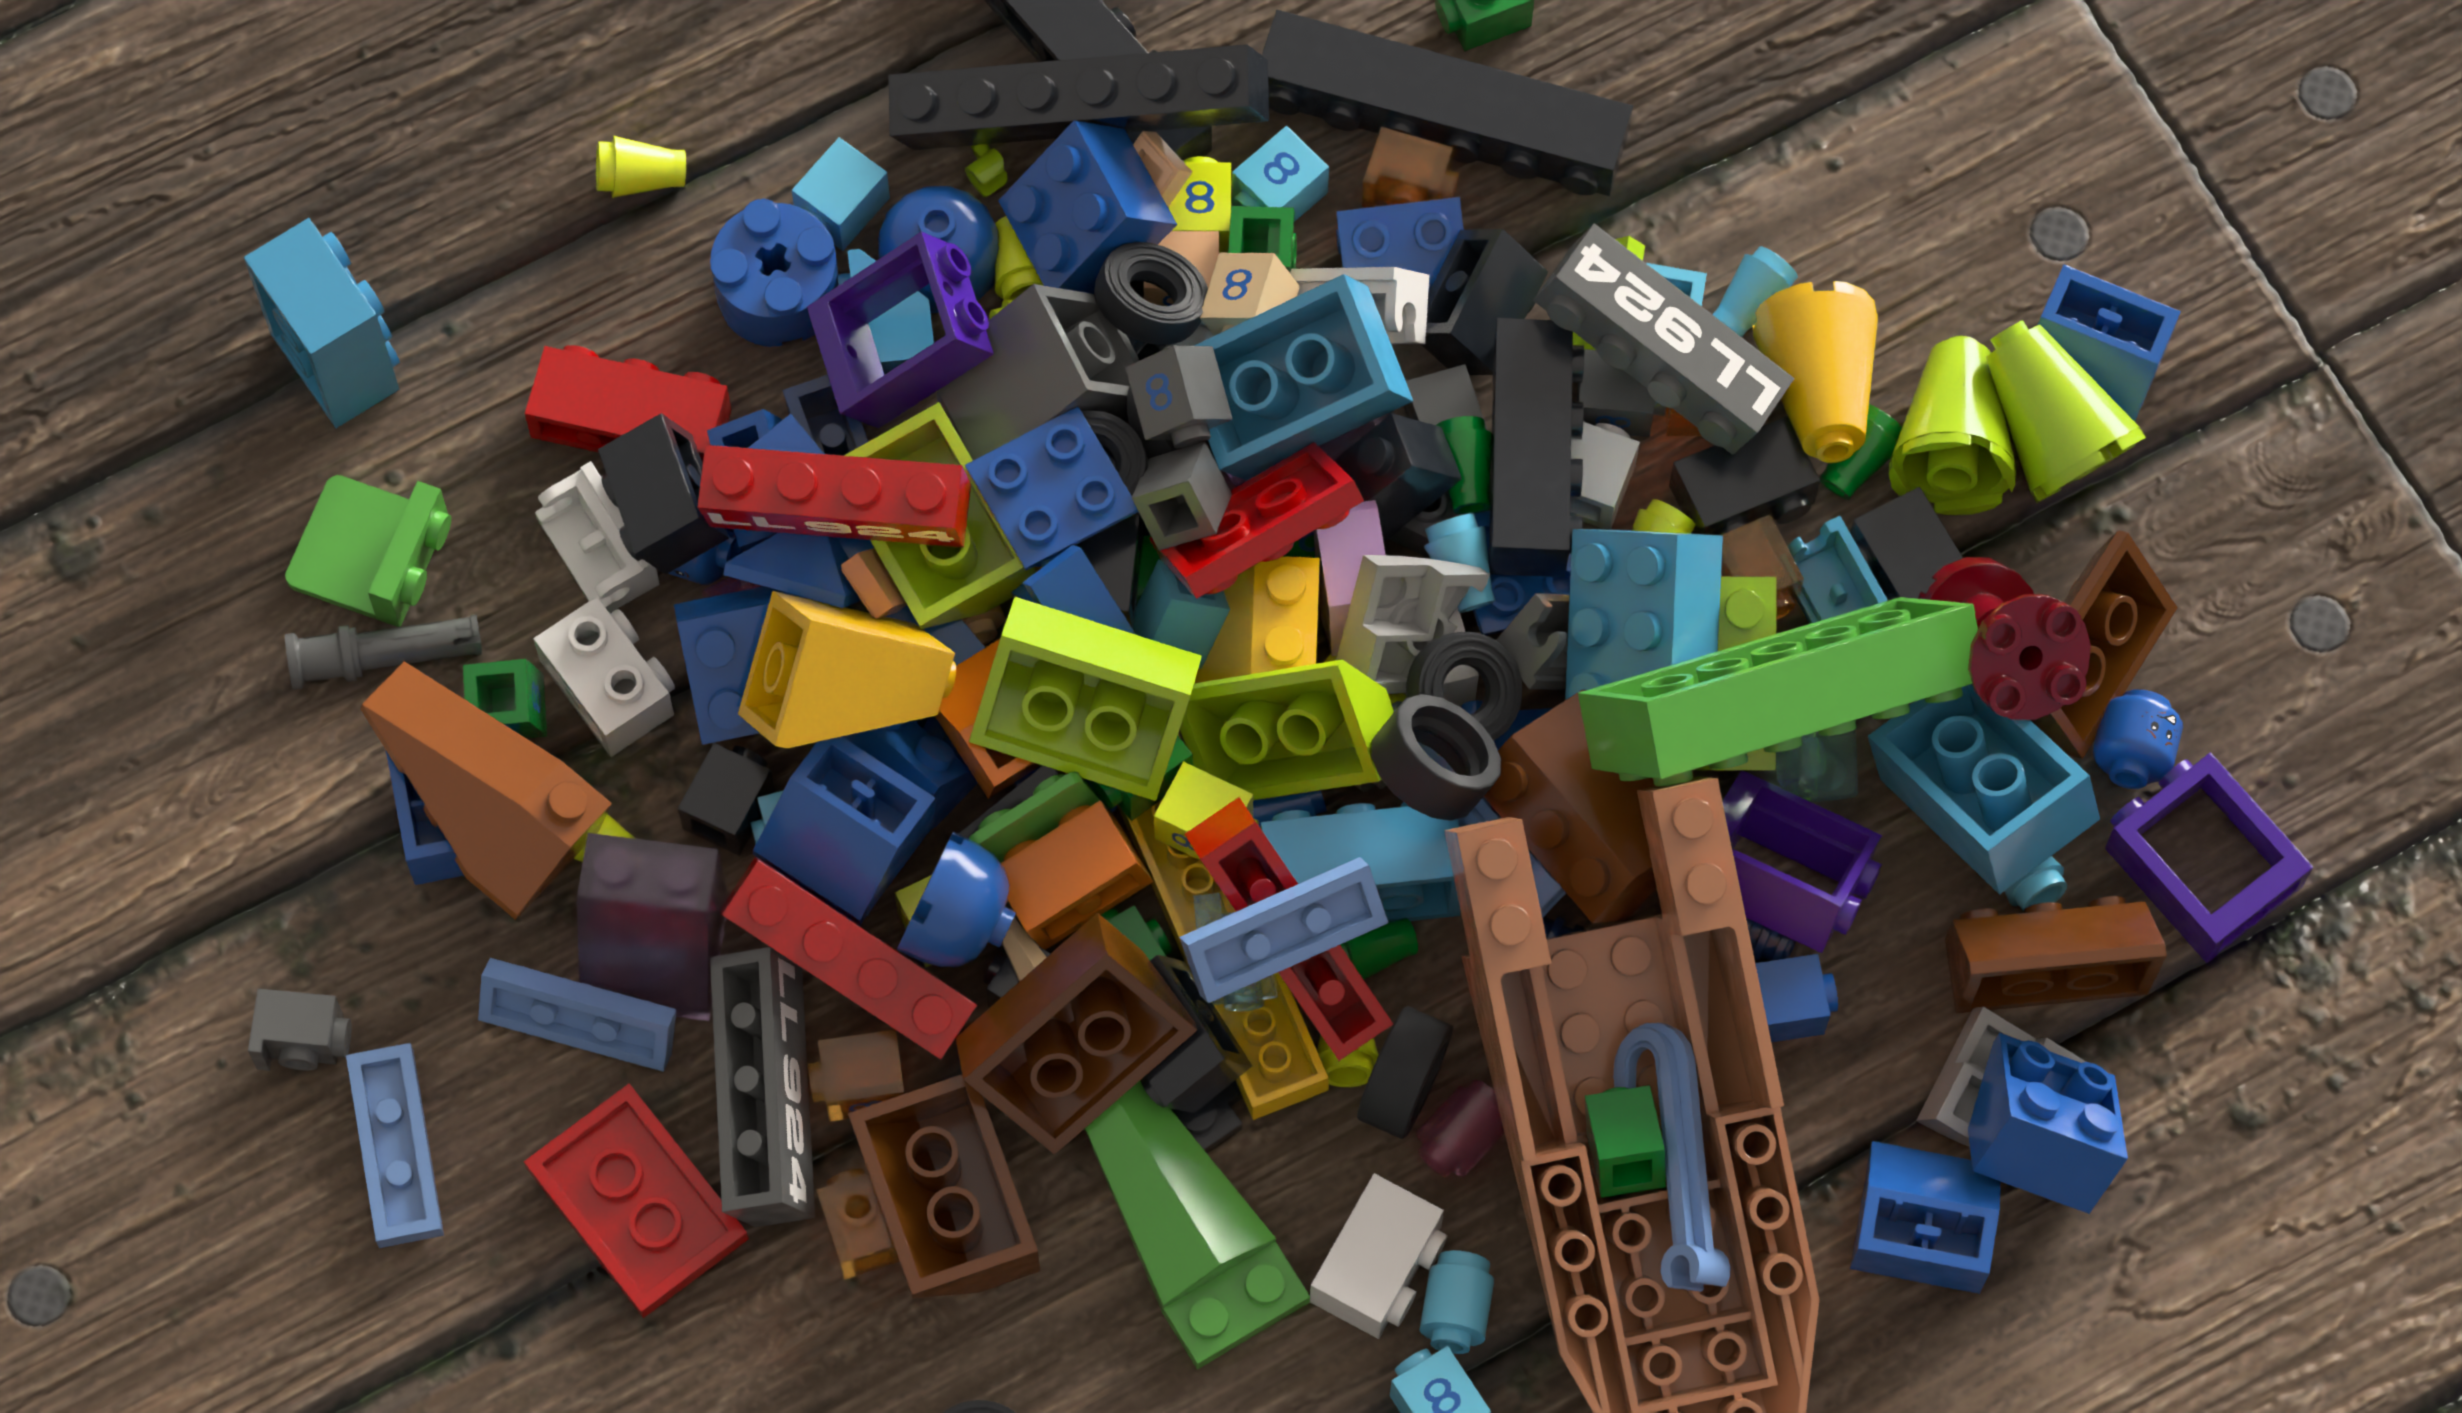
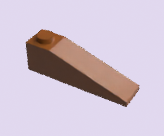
(493, 793)

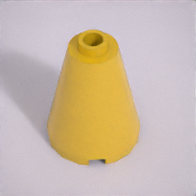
(1829, 350)

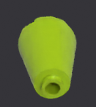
(2055, 410)
(1955, 434)

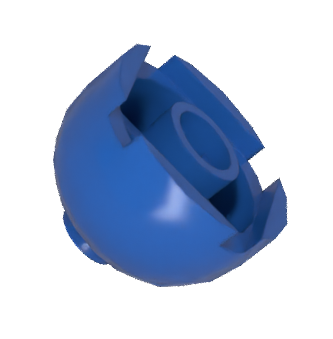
(951, 217)
(960, 907)

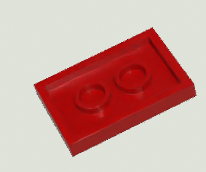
(1265, 520)
(636, 1200)

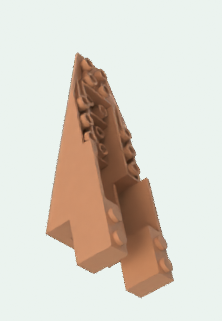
(1551, 1036)

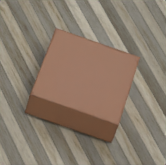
(873, 583)

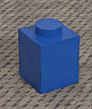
(1796, 997)

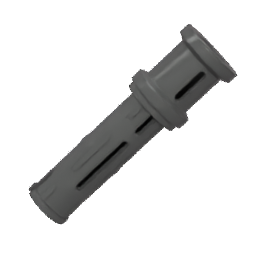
(351, 652)

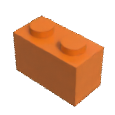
(1072, 874)

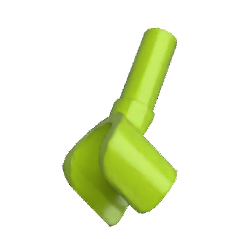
(987, 171)

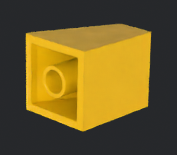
(1268, 620)
(840, 673)

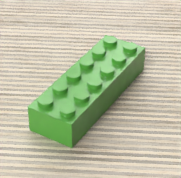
(1779, 690)

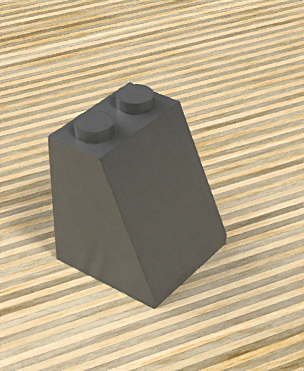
(1047, 359)

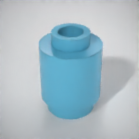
(1457, 1301)

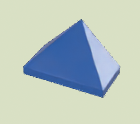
(798, 566)

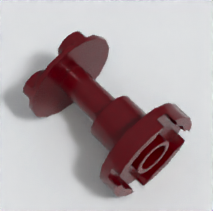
(2027, 645)

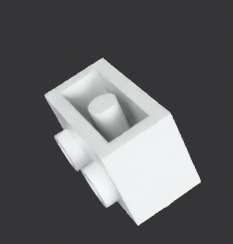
(605, 675)

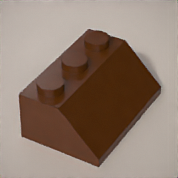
(2124, 618)
(1575, 817)
(2053, 954)
(1074, 1034)
(945, 1190)

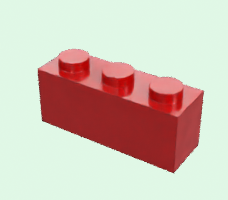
(596, 400)

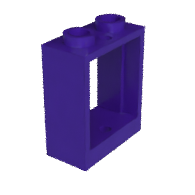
(847, 342)
(1810, 838)
(2203, 931)

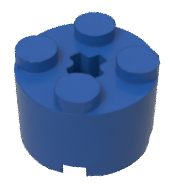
(778, 243)

